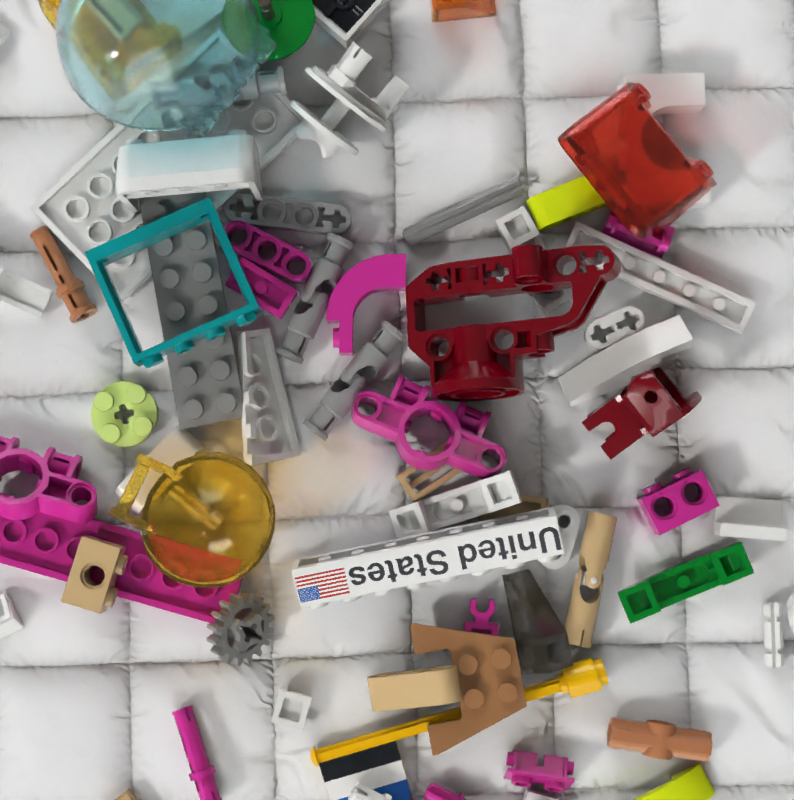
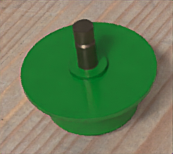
(288, 23)

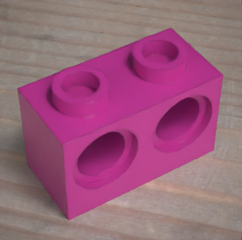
(680, 508)

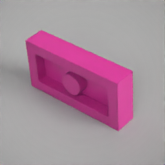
(269, 291)

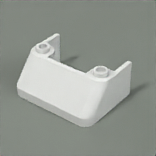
(187, 167)

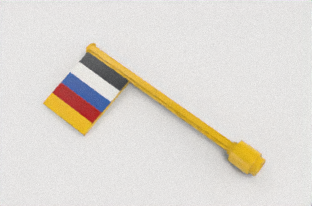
(376, 757)

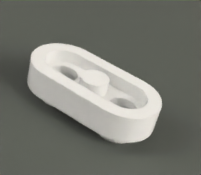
(568, 535)

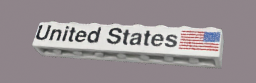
(427, 557)

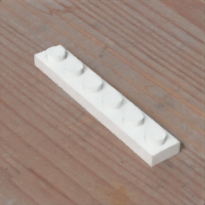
(670, 281)

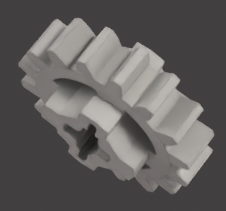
(238, 644)

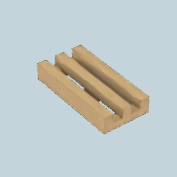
(409, 486)

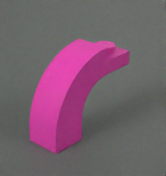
(368, 277)

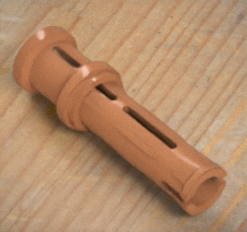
(69, 287)

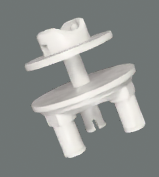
(340, 82)

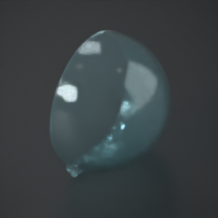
(160, 59)

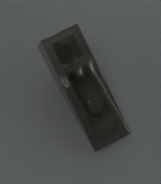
(537, 631)

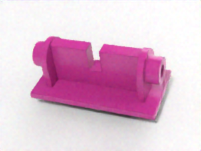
(654, 245)
(552, 773)

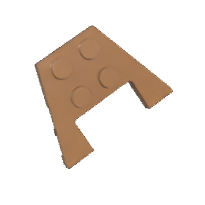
(487, 678)

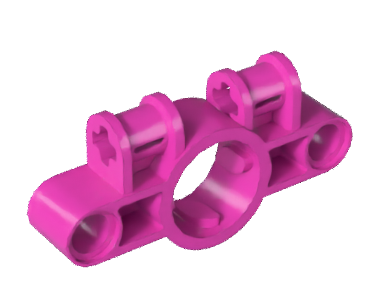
(408, 402)
(55, 490)

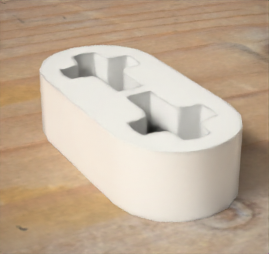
(610, 321)

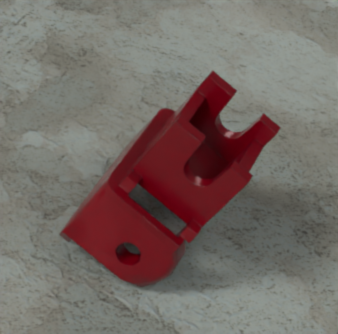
(640, 410)

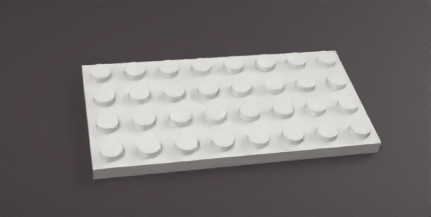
(85, 204)

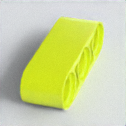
(564, 203)

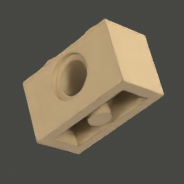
(80, 589)

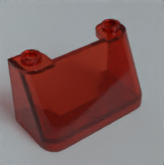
(635, 163)

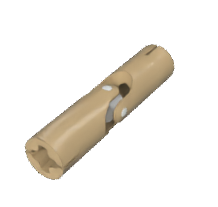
(593, 561)

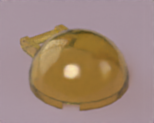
(181, 531)

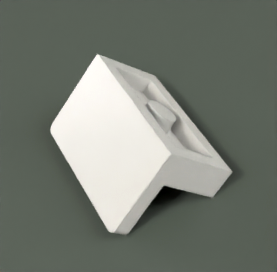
(749, 519)

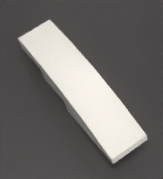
(624, 359)

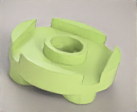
(108, 404)

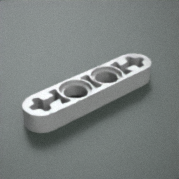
(289, 208)

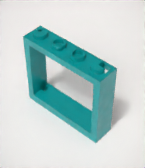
(147, 236)

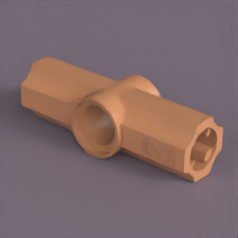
(659, 739)

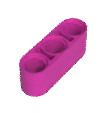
(284, 256)

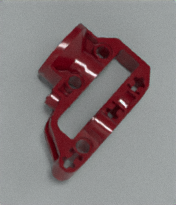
(476, 362)

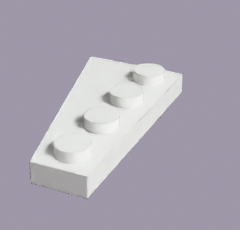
(266, 414)

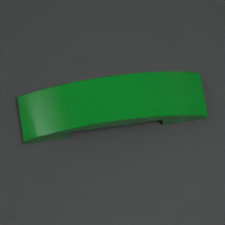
(685, 581)

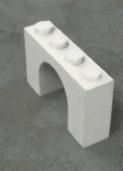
(674, 95)

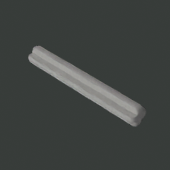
(463, 211)

